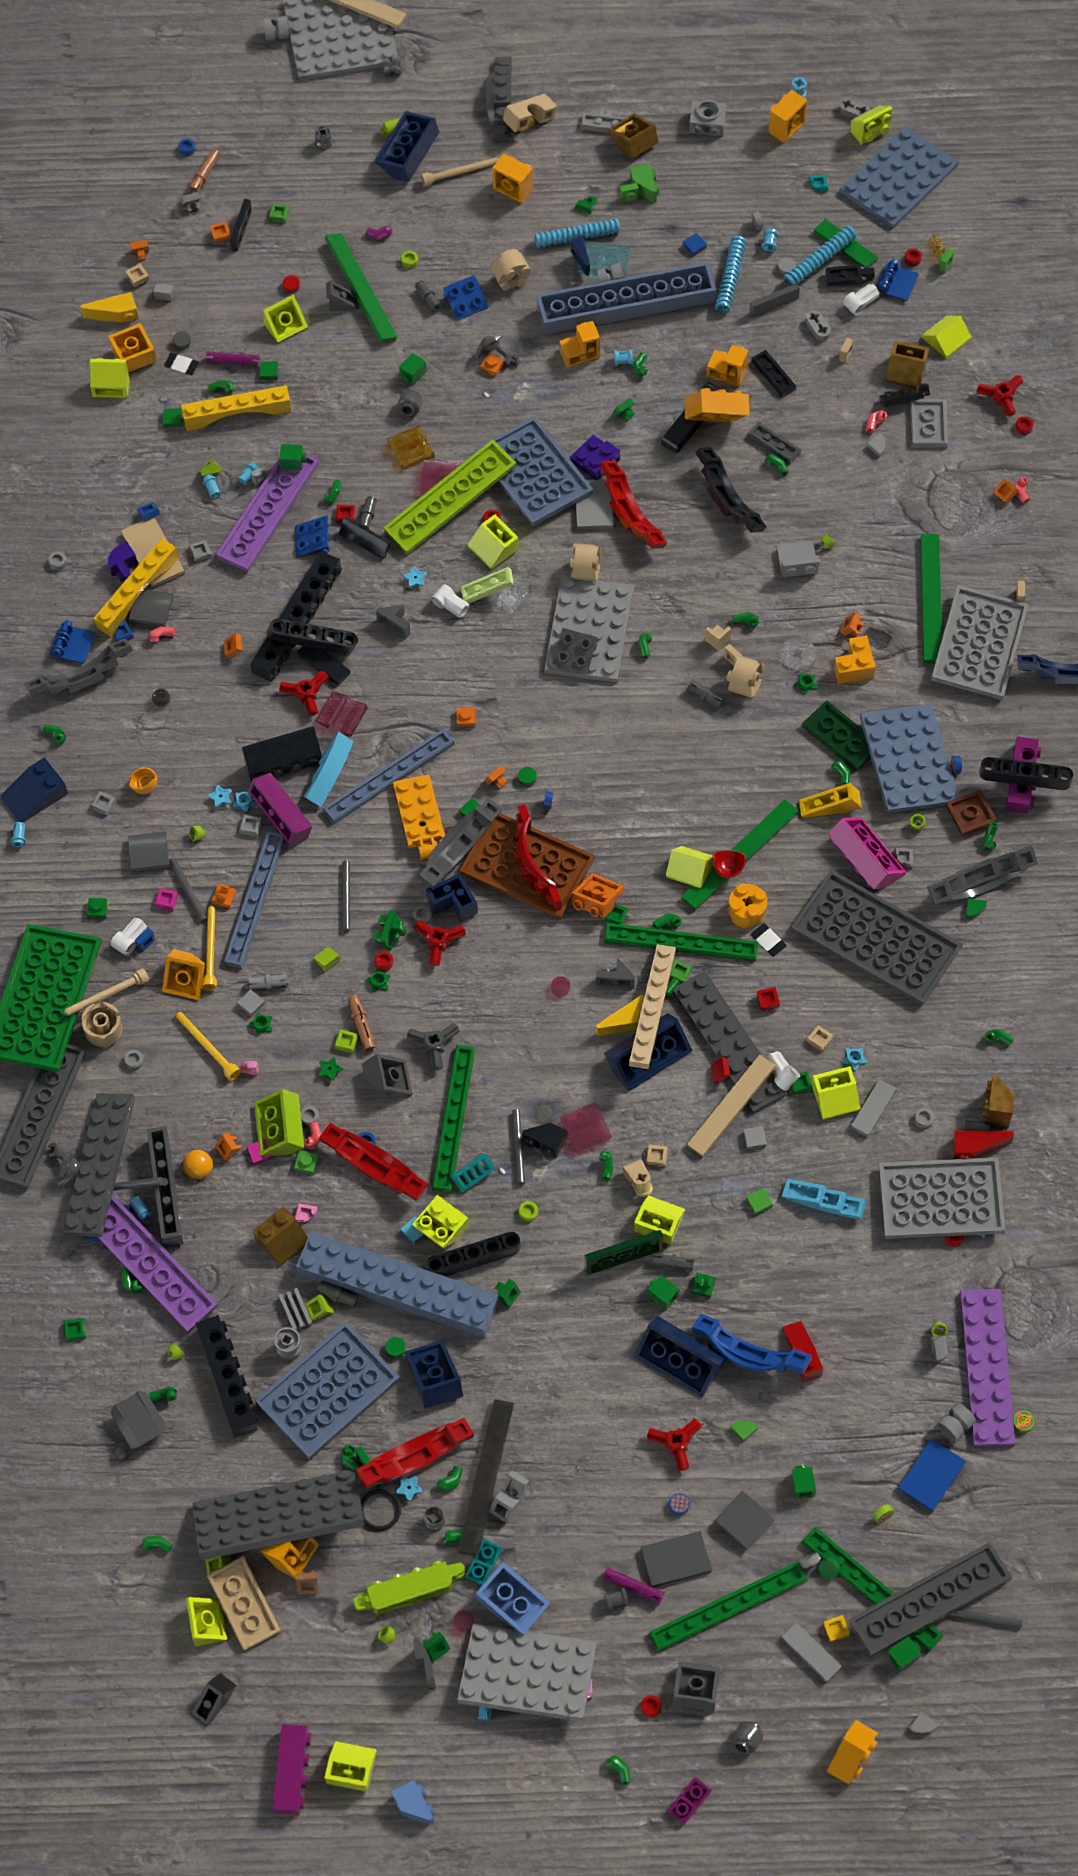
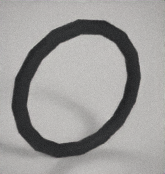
(398, 1509)

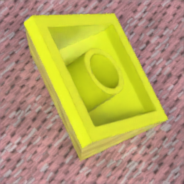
(284, 319)
(947, 335)
(689, 866)
(206, 1621)

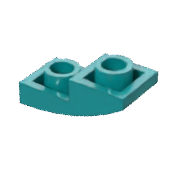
(483, 1565)

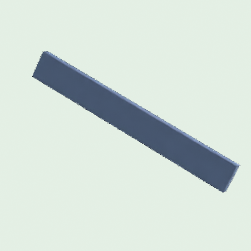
(385, 777)
(254, 900)

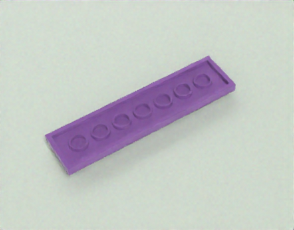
(264, 514)
(155, 1267)
(987, 1367)

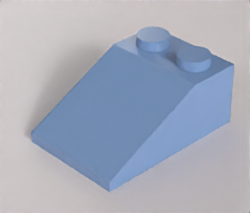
(511, 1599)

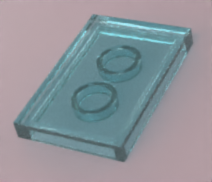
(604, 255)

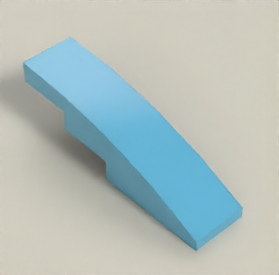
(329, 769)
(824, 1199)

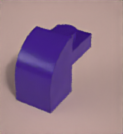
(120, 561)

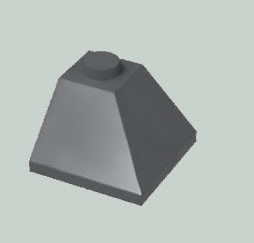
(388, 1074)

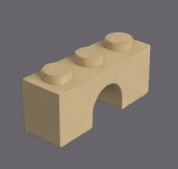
(518, 115)

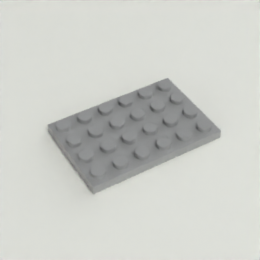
(595, 610)
(979, 642)
(941, 1198)
(527, 1672)

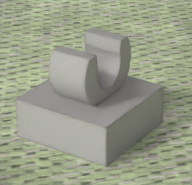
(191, 199)

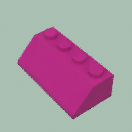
(866, 852)

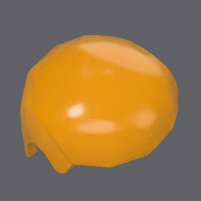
(143, 780)
(197, 1164)

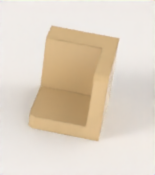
(717, 636)

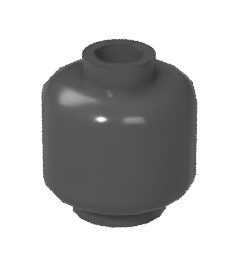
(410, 403)
(747, 1737)

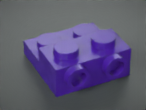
(592, 453)

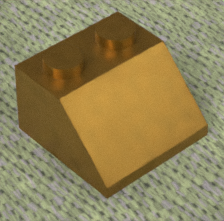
(634, 135)
(280, 1236)

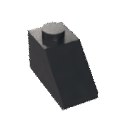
(213, 1698)

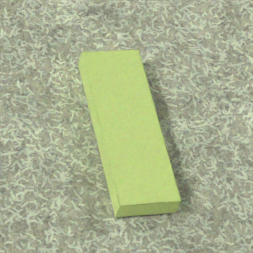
(487, 585)

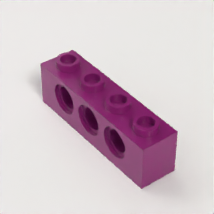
(1016, 800)

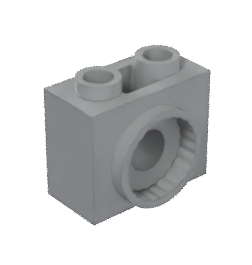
(707, 118)

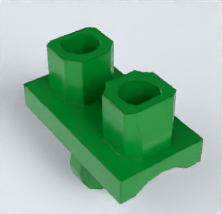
(392, 929)

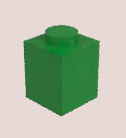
(412, 368)
(292, 457)
(662, 1292)
(803, 1481)
(904, 1654)

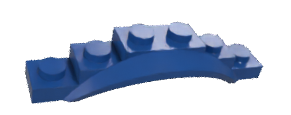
(747, 1354)

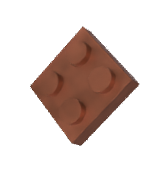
(970, 812)

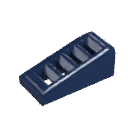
(579, 252)

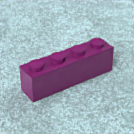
(280, 809)
(290, 1769)

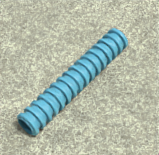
(569, 234)
(820, 256)
(730, 274)

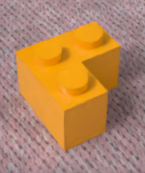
(582, 347)
(729, 367)
(858, 664)
(291, 1556)
(854, 1749)

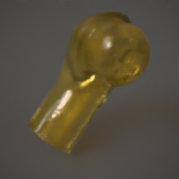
(939, 245)

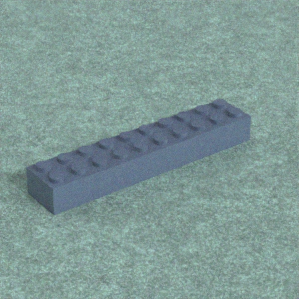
(626, 298)
(398, 1284)

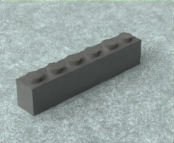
(166, 1193)

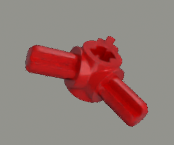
(1002, 393)
(306, 691)
(432, 935)
(676, 1449)

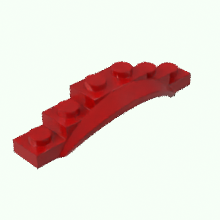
(627, 508)
(528, 867)
(373, 1161)
(415, 1454)

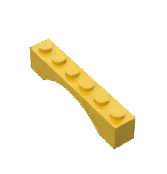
(202, 413)
(154, 564)

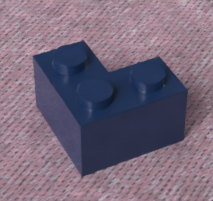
(452, 893)

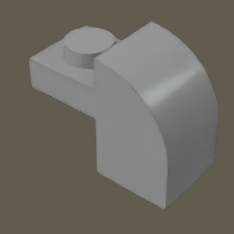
(509, 1497)

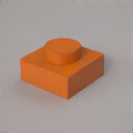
(220, 232)
(492, 364)
(1005, 491)
(232, 645)
(466, 717)

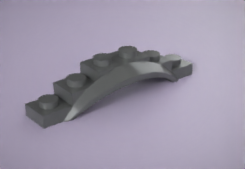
(499, 97)
(84, 676)
(458, 842)
(982, 876)

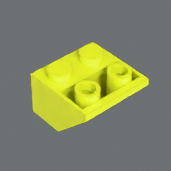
(872, 124)
(109, 378)
(494, 542)
(836, 1092)
(659, 1215)
(441, 1222)
(350, 1766)

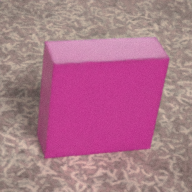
(166, 899)
(253, 1150)

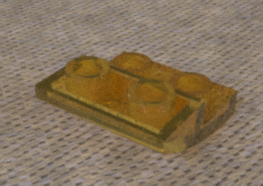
(410, 447)

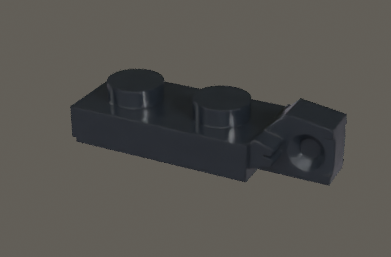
(848, 274)
(906, 395)

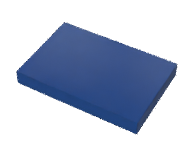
(931, 1475)

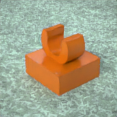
(140, 248)
(850, 624)
(496, 777)
(224, 896)
(227, 1146)

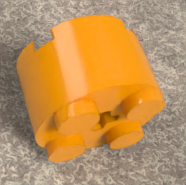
(747, 905)

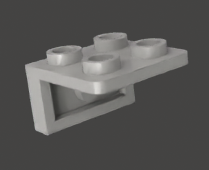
(797, 559)

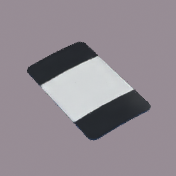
(181, 363)
(768, 939)

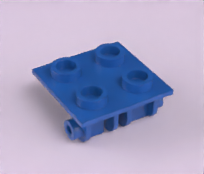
(896, 281)
(465, 297)
(312, 536)
(72, 643)

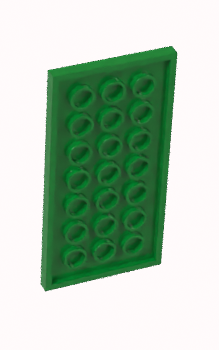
(44, 981)

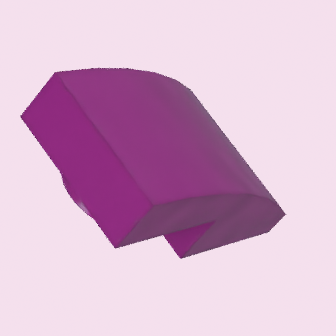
(690, 1800)

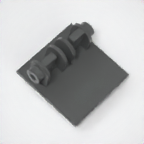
(575, 650)

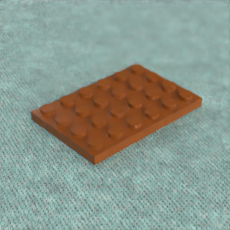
(495, 866)

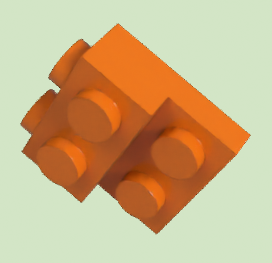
(596, 895)

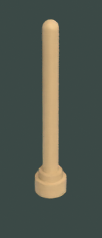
(429, 178)
(139, 977)

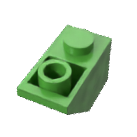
(645, 180)

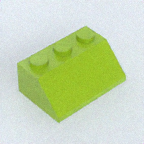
(279, 1123)

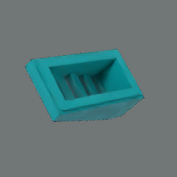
(476, 1177)

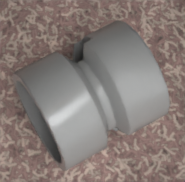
(276, 28)
(615, 272)
(288, 1344)
(954, 1424)

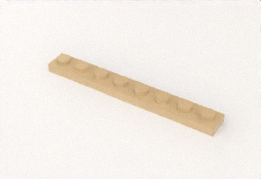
(652, 1007)

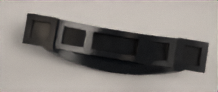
(724, 493)

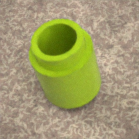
(388, 127)

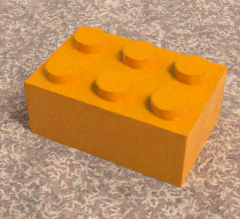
(716, 406)

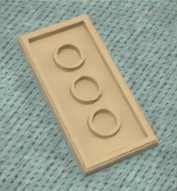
(142, 539)
(243, 1603)

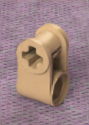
(638, 1178)

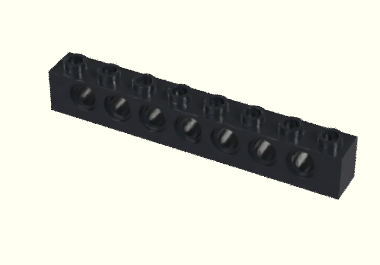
(323, 564)

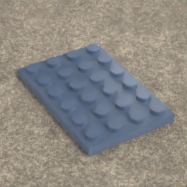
(899, 177)
(544, 475)
(909, 758)
(327, 1390)

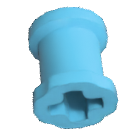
(795, 84)
(769, 243)
(623, 357)

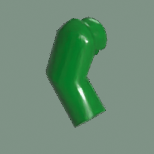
(638, 365)
(220, 384)
(998, 1035)
(129, 1283)
(168, 1392)
(452, 1481)

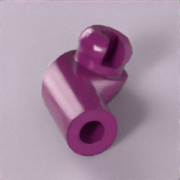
(379, 234)

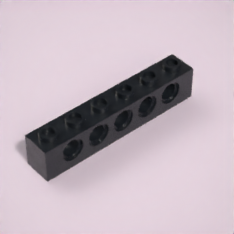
(239, 1424)

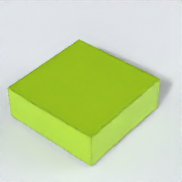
(346, 1041)

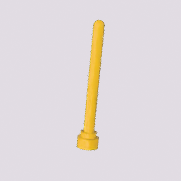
(209, 981)
(231, 1070)

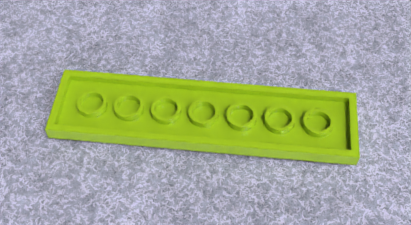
(449, 496)

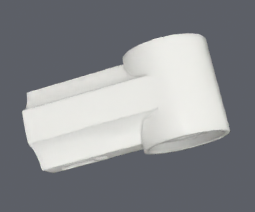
(857, 301)
(446, 598)
(125, 940)
(784, 1073)

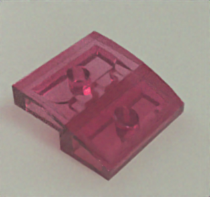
(434, 472)
(341, 714)
(585, 1127)

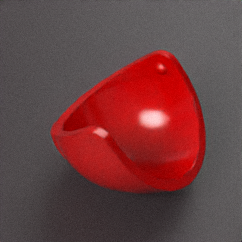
(728, 863)

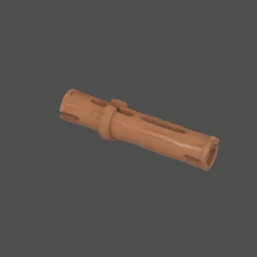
(201, 176)
(359, 1016)

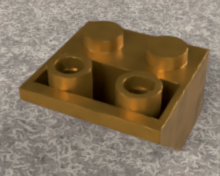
(907, 364)
(998, 1103)

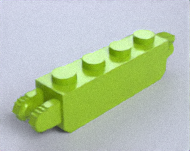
(409, 1588)

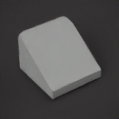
(163, 292)
(939, 1347)

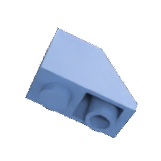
(411, 1802)

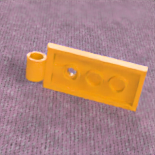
(417, 806)

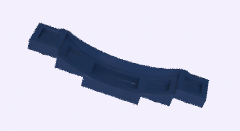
(1061, 673)

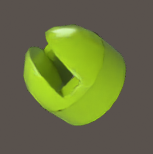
(829, 542)
(914, 824)
(196, 833)
(938, 1332)
(175, 1352)
(387, 1634)

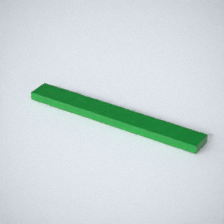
(361, 287)
(931, 596)
(749, 845)
(683, 941)
(453, 1118)
(863, 1580)
(728, 1606)

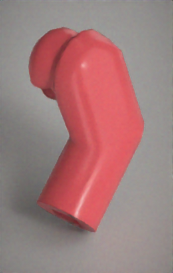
(874, 419)
(1021, 486)
(161, 631)
(313, 1141)

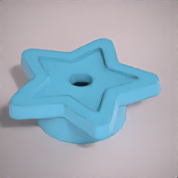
(415, 582)
(220, 801)
(244, 805)
(854, 1053)
(409, 1493)

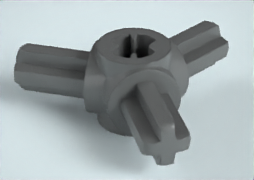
(434, 1042)

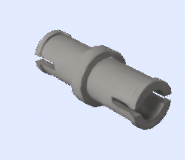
(269, 981)

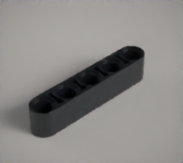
(683, 429)
(303, 638)
(1017, 777)
(481, 1248)

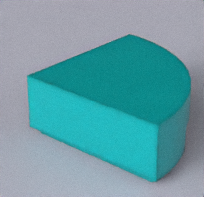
(818, 182)

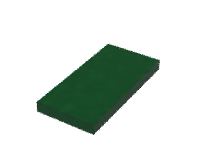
(838, 735)
(623, 1252)

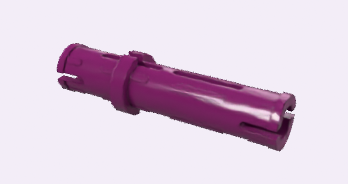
(231, 358)
(633, 1585)

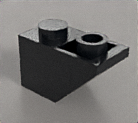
(546, 1137)

